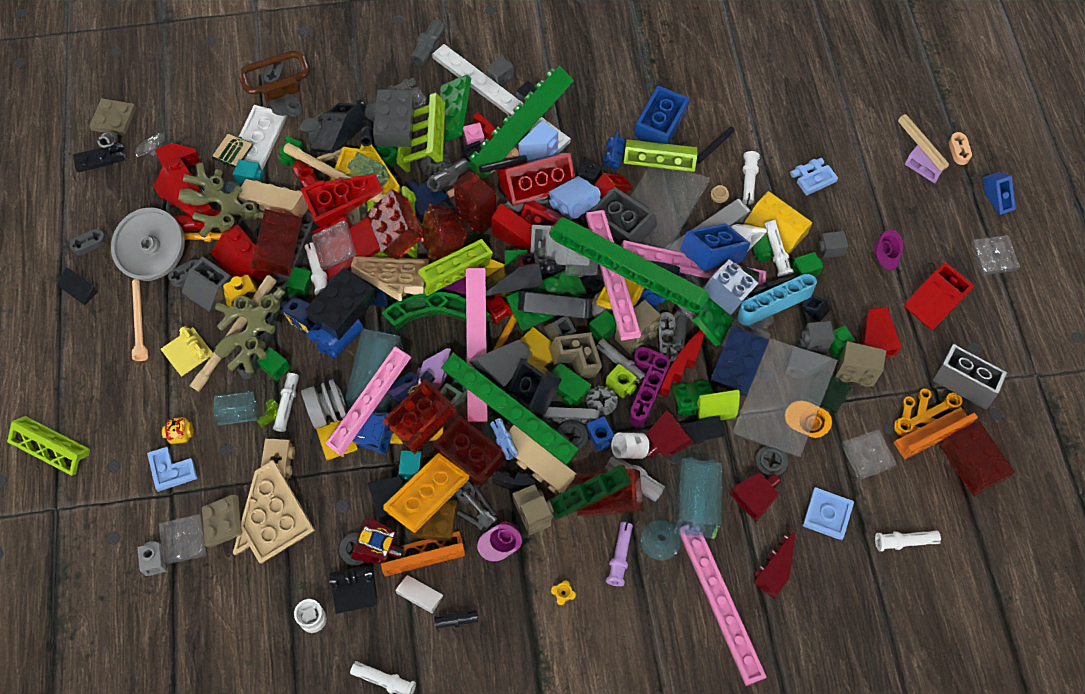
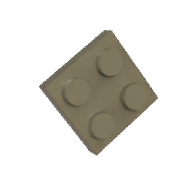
(112, 116)
(221, 521)

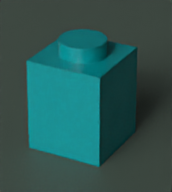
(247, 170)
(409, 465)

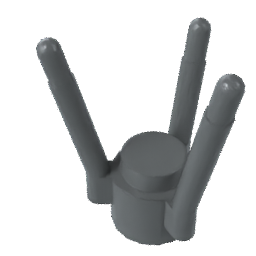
(486, 518)

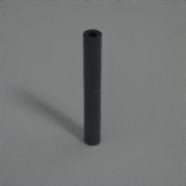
(715, 144)
(502, 164)

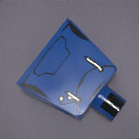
(374, 434)

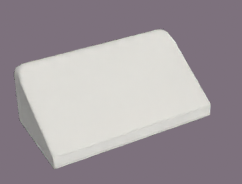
(419, 594)

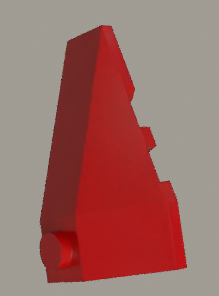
(169, 185)
(338, 197)

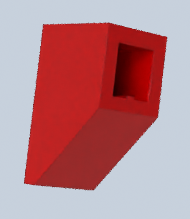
(174, 151)

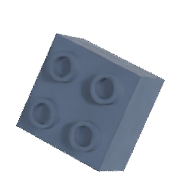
(730, 286)

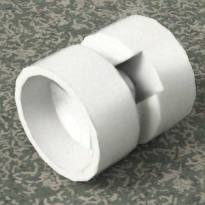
(630, 445)
(310, 615)

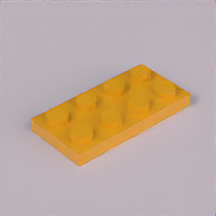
(426, 492)

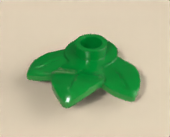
(561, 285)

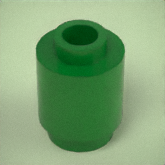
(763, 249)

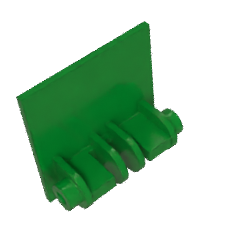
(688, 395)

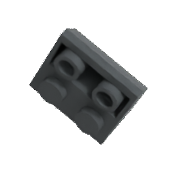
(205, 284)

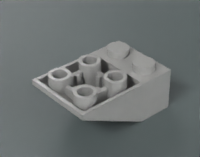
(546, 246)

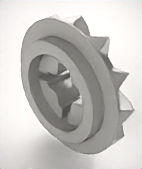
(609, 405)

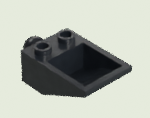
(339, 126)
(519, 274)

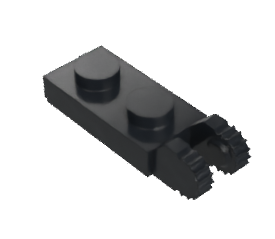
(99, 157)

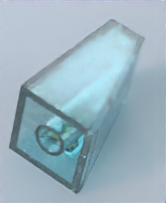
(370, 355)
(698, 498)

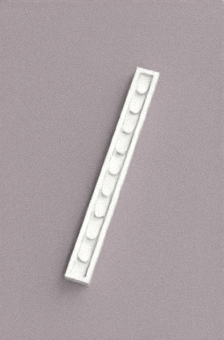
(487, 87)

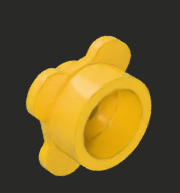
(569, 594)

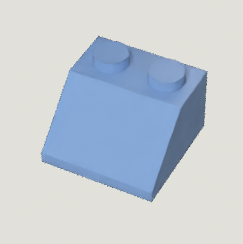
(539, 142)

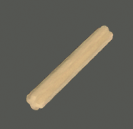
(923, 142)

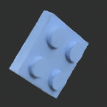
(828, 513)

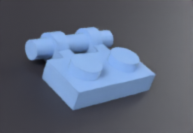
(815, 180)

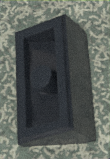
(76, 286)

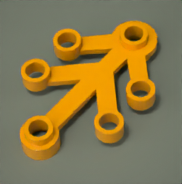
(923, 416)

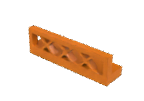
(934, 432)
(424, 558)

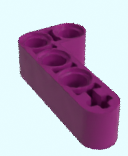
(648, 389)

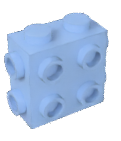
(574, 197)

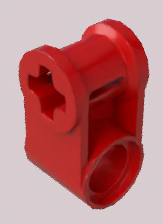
(497, 308)

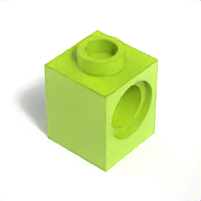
(620, 373)

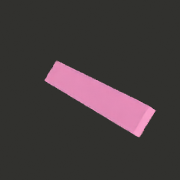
(368, 400)

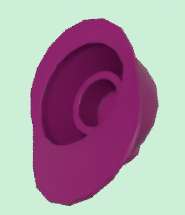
(888, 249)
(499, 541)

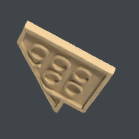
(391, 275)
(271, 516)

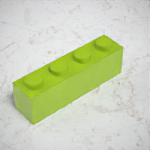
(660, 155)

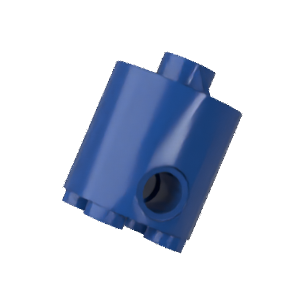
(331, 345)

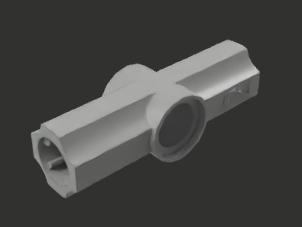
(650, 487)

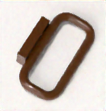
(279, 87)

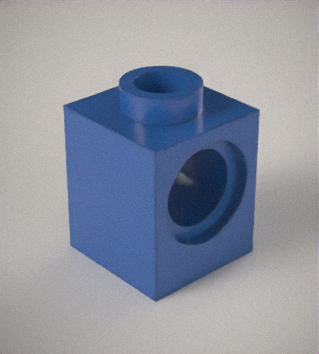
(600, 426)

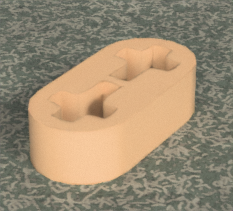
(963, 148)

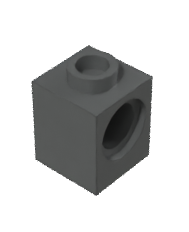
(500, 71)

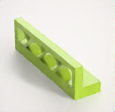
(454, 266)
(46, 439)

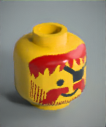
(177, 430)

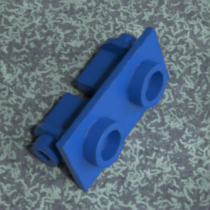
(611, 158)

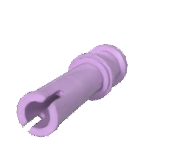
(618, 563)

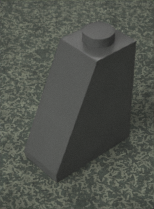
(502, 362)

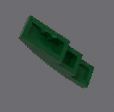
(590, 492)

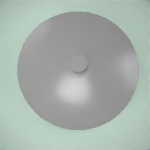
(147, 244)

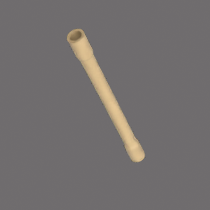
(297, 153)
(203, 376)

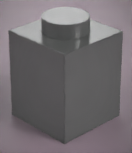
(833, 244)
(559, 327)

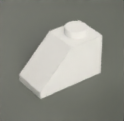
(750, 233)

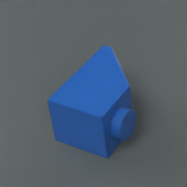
(1000, 192)

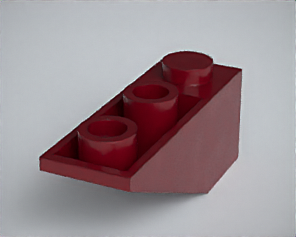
(777, 572)

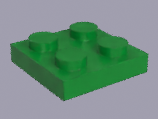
(713, 321)

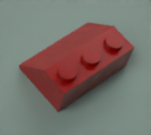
(235, 254)

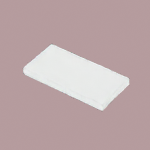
(262, 130)

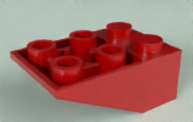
(939, 296)

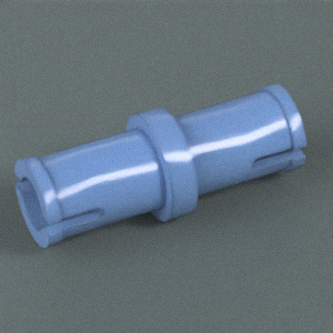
(504, 439)

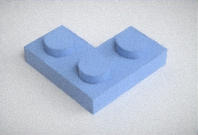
(168, 474)

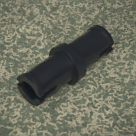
(366, 132)
(456, 619)

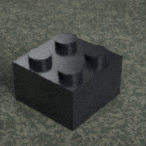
(533, 386)

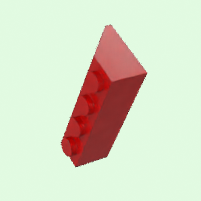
(535, 178)

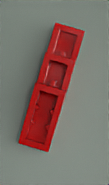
(685, 358)

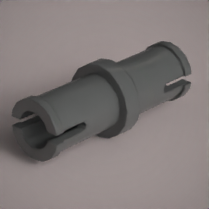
(107, 139)

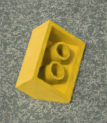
(790, 223)

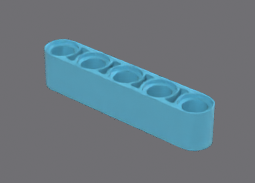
(776, 299)

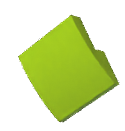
(718, 404)

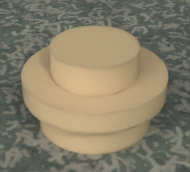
(719, 194)

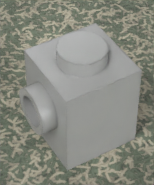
(151, 559)

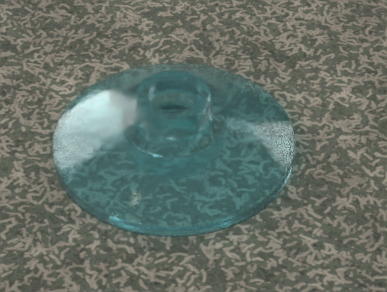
(660, 549)

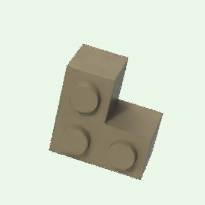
(579, 351)
(533, 509)

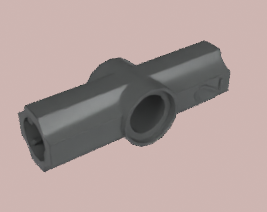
(428, 42)
(448, 175)

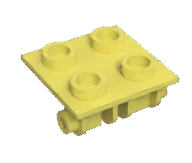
(187, 351)

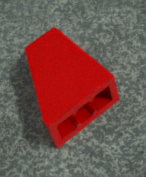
(511, 228)
(880, 331)

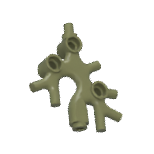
(213, 193)
(256, 322)

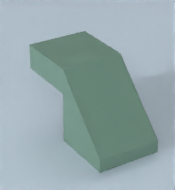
(454, 393)

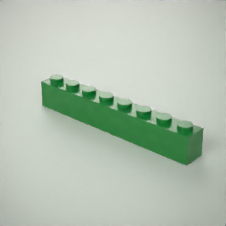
(521, 121)
(510, 409)

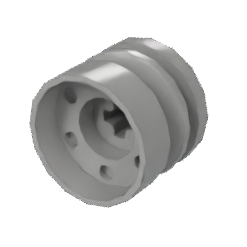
(324, 404)

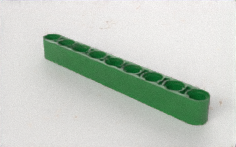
(629, 265)

